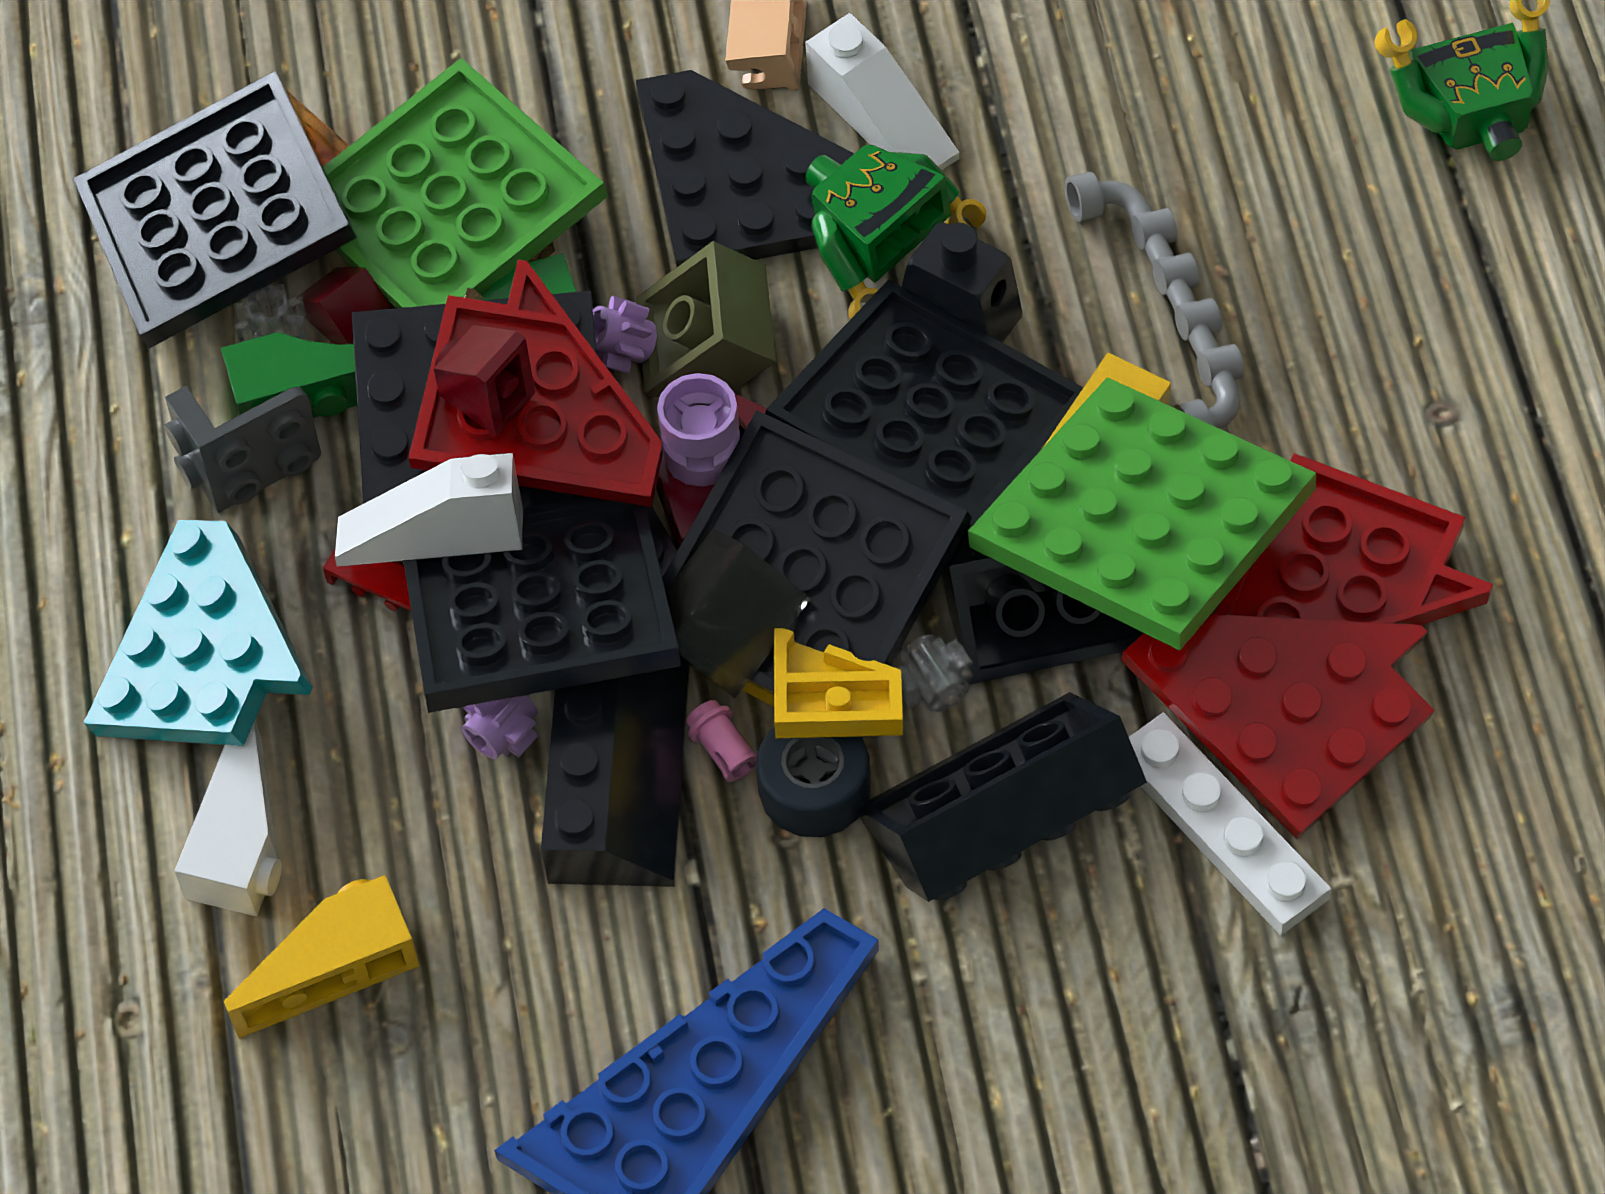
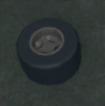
(820, 806)

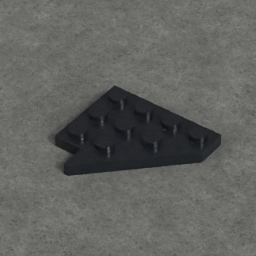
(729, 168)

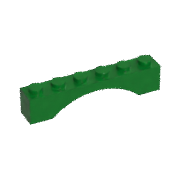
(327, 371)

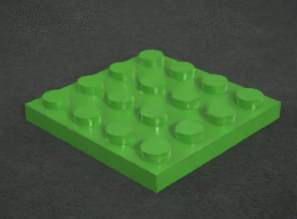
(455, 191)
(1142, 512)

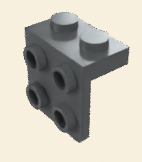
(245, 452)

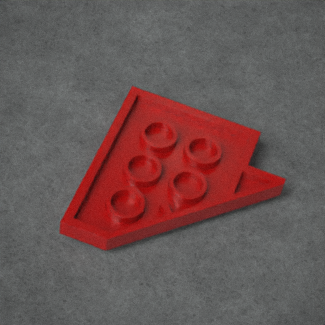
(576, 429)
(1359, 558)
(1289, 702)

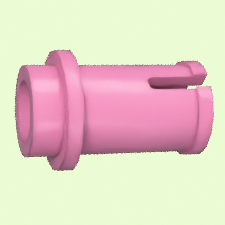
(721, 739)

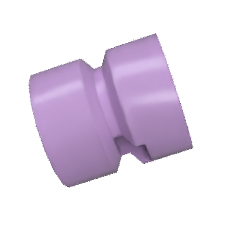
(698, 427)

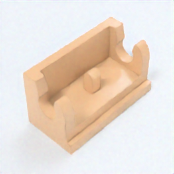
(767, 38)

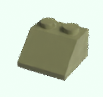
(709, 320)

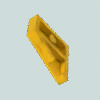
(832, 693)

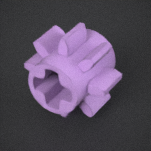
(623, 334)
(501, 726)

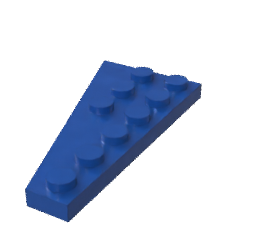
(702, 1082)

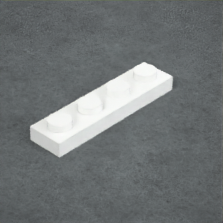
(1226, 826)

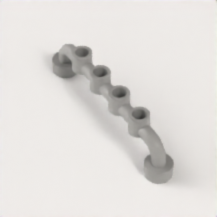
(1174, 277)

